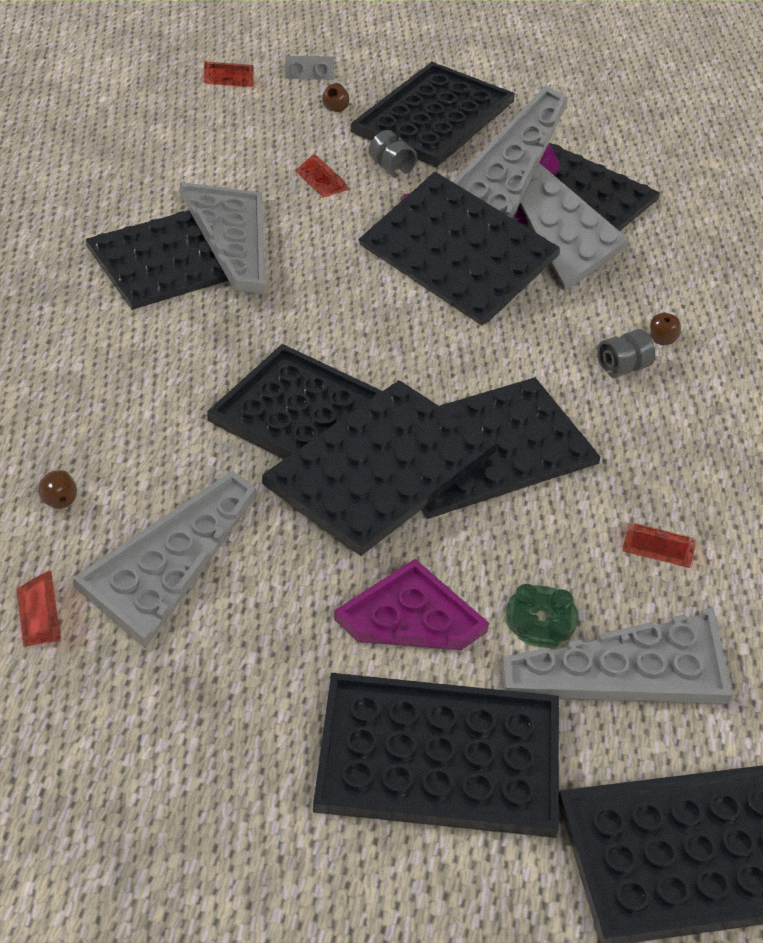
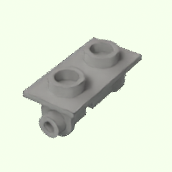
(309, 67)

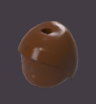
(335, 98)
(665, 328)
(57, 489)

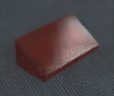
(229, 74)
(321, 177)
(659, 544)
(38, 611)

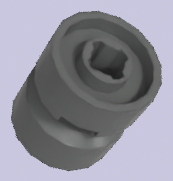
(392, 153)
(626, 354)

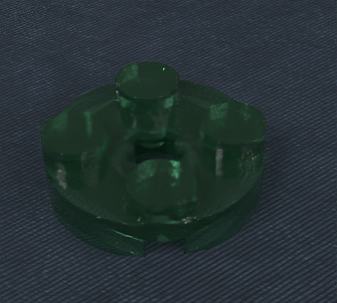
(556, 604)

